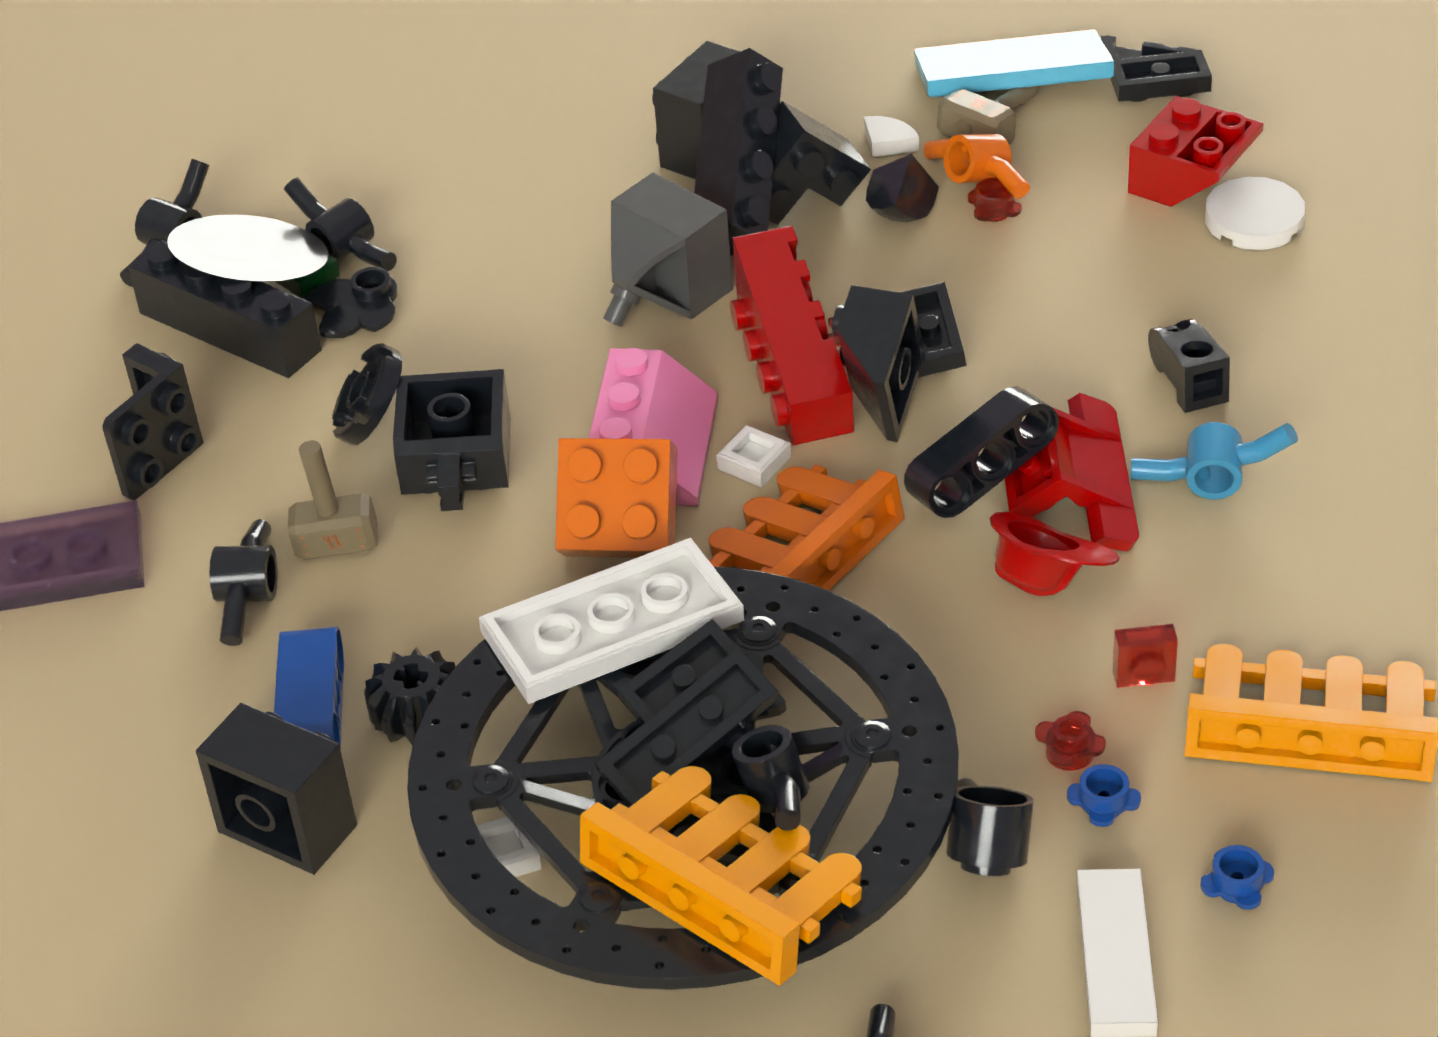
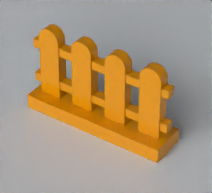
(1313, 737)
(704, 896)

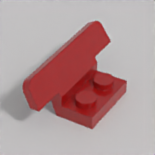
(1085, 466)

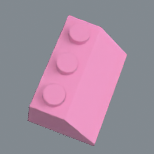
(658, 398)

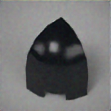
(901, 190)

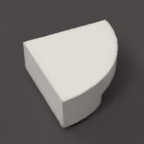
(889, 136)

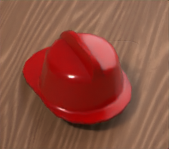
(1040, 556)

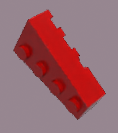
(789, 338)

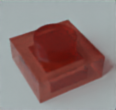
(1145, 655)

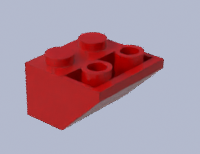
(1187, 150)

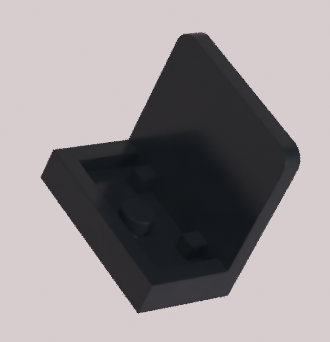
(154, 425)

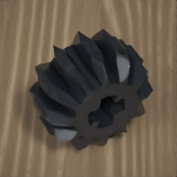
(403, 691)

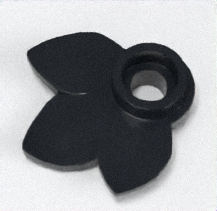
(355, 303)

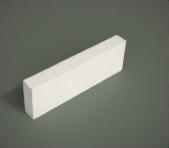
(1116, 953)

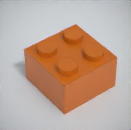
(615, 496)

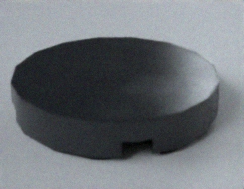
(367, 394)

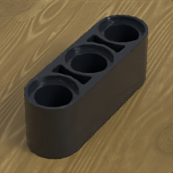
(1006, 447)

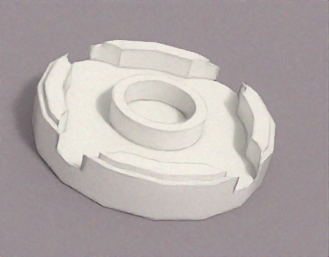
(1255, 212)

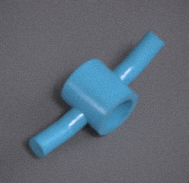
(1214, 459)

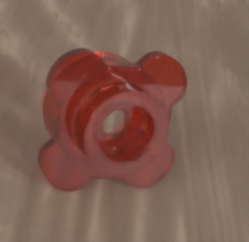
(993, 201)
(1070, 741)

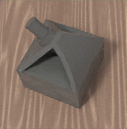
(667, 249)

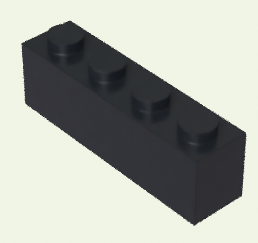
(740, 139)
(227, 313)

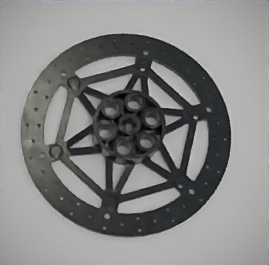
(447, 789)

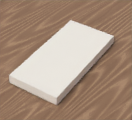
(609, 619)

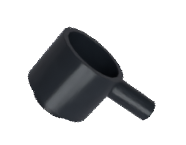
(989, 828)

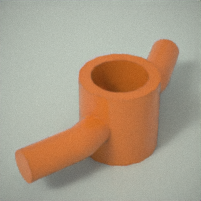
(976, 158)

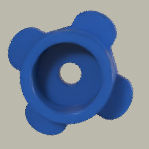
(1103, 794)
(1238, 876)

